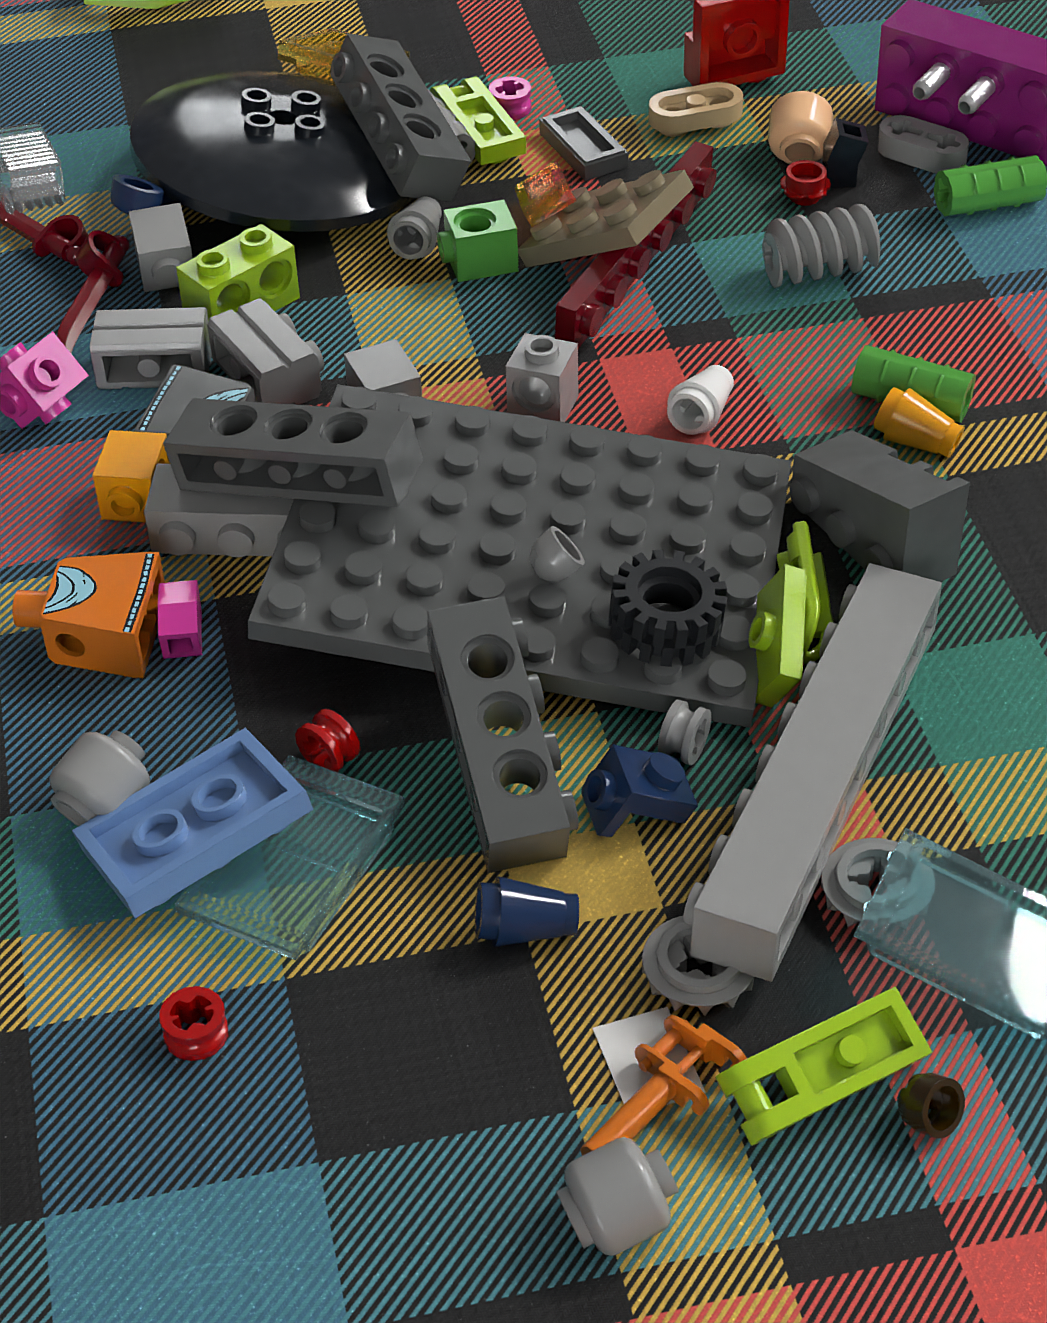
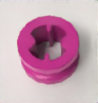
(512, 95)

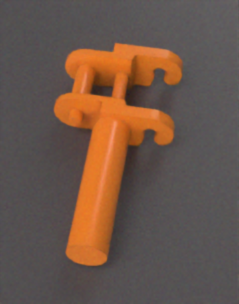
(668, 1078)

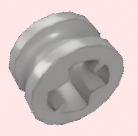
(684, 731)

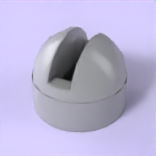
(555, 556)

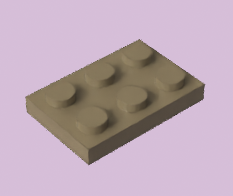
(606, 218)

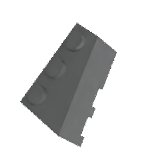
(881, 505)

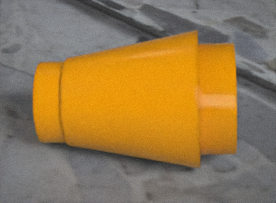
(917, 423)

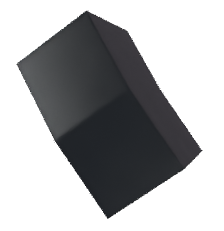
(843, 152)

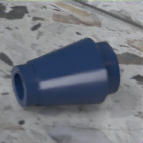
(523, 912)

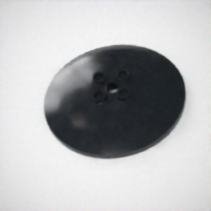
(262, 152)

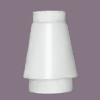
(700, 400)

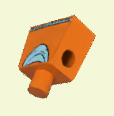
(97, 612)

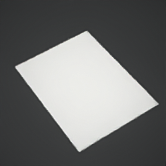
(618, 1047)

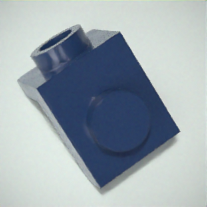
(636, 784)

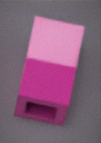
(179, 619)

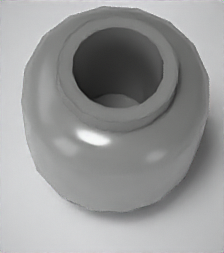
(97, 775)
(617, 1196)

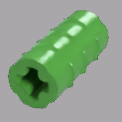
(990, 185)
(940, 385)

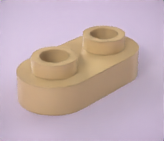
(695, 108)

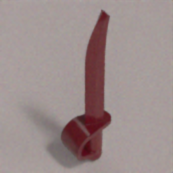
(61, 235)
(101, 272)

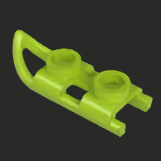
(817, 603)

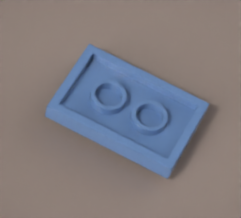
(192, 821)

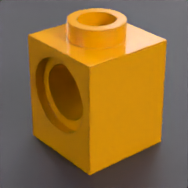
(126, 473)

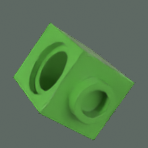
(479, 241)

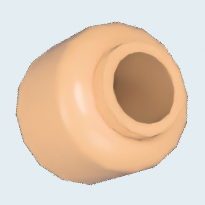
(799, 126)

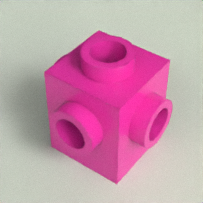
(37, 380)

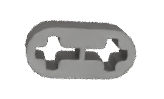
(922, 144)

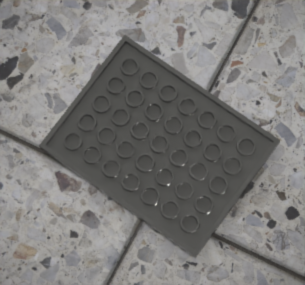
(464, 532)

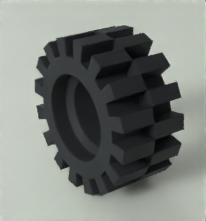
(661, 631)

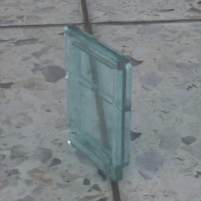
(299, 878)
(961, 931)

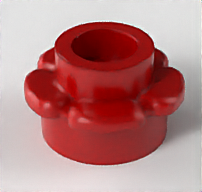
(805, 182)

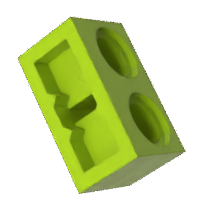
(239, 272)

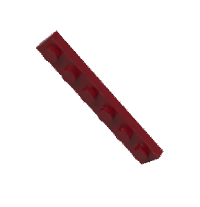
(612, 272)

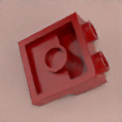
(736, 41)

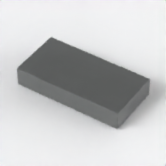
(583, 143)

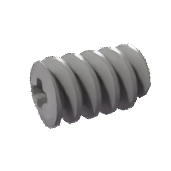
(820, 241)

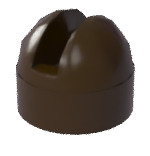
(934, 1092)

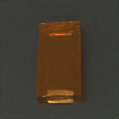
(544, 194)

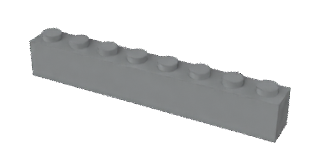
(812, 775)

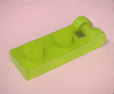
(485, 120)
(825, 1064)

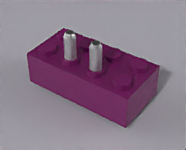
(965, 77)

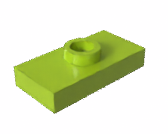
(779, 634)

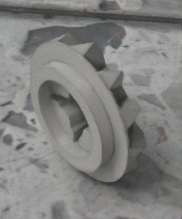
(848, 875)
(666, 965)

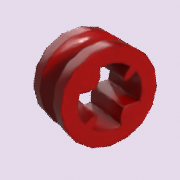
(328, 740)
(199, 1040)

